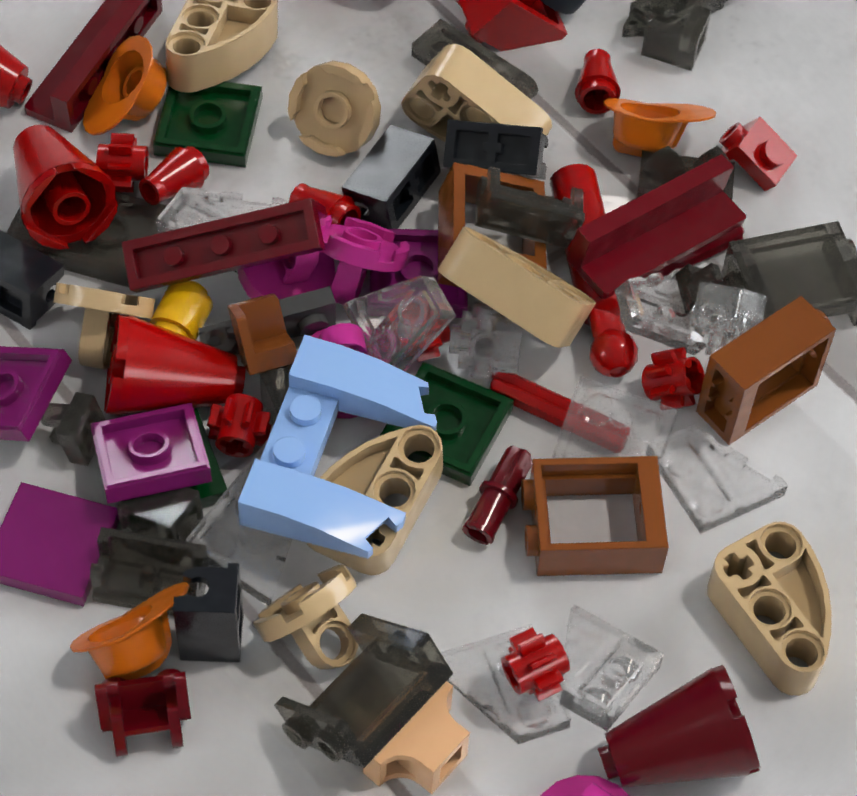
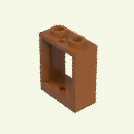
(461, 187)
(765, 369)
(596, 477)

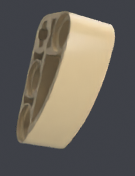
(218, 41)
(467, 89)
(517, 288)
(383, 469)
(789, 591)

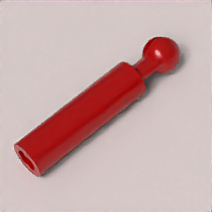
(612, 349)

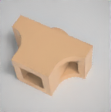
(425, 747)

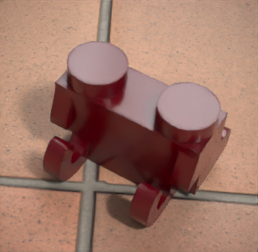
(143, 706)

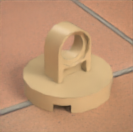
(334, 108)
(100, 318)
(308, 613)

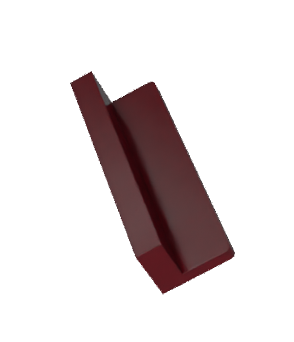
(74, 78)
(656, 228)
(224, 245)

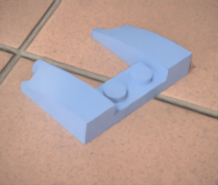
(281, 486)

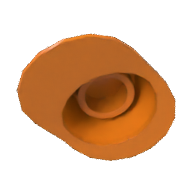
(128, 89)
(651, 125)
(136, 640)

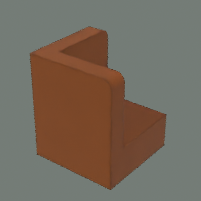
(261, 334)

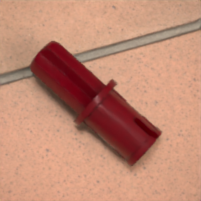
(498, 495)

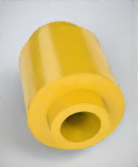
(183, 309)

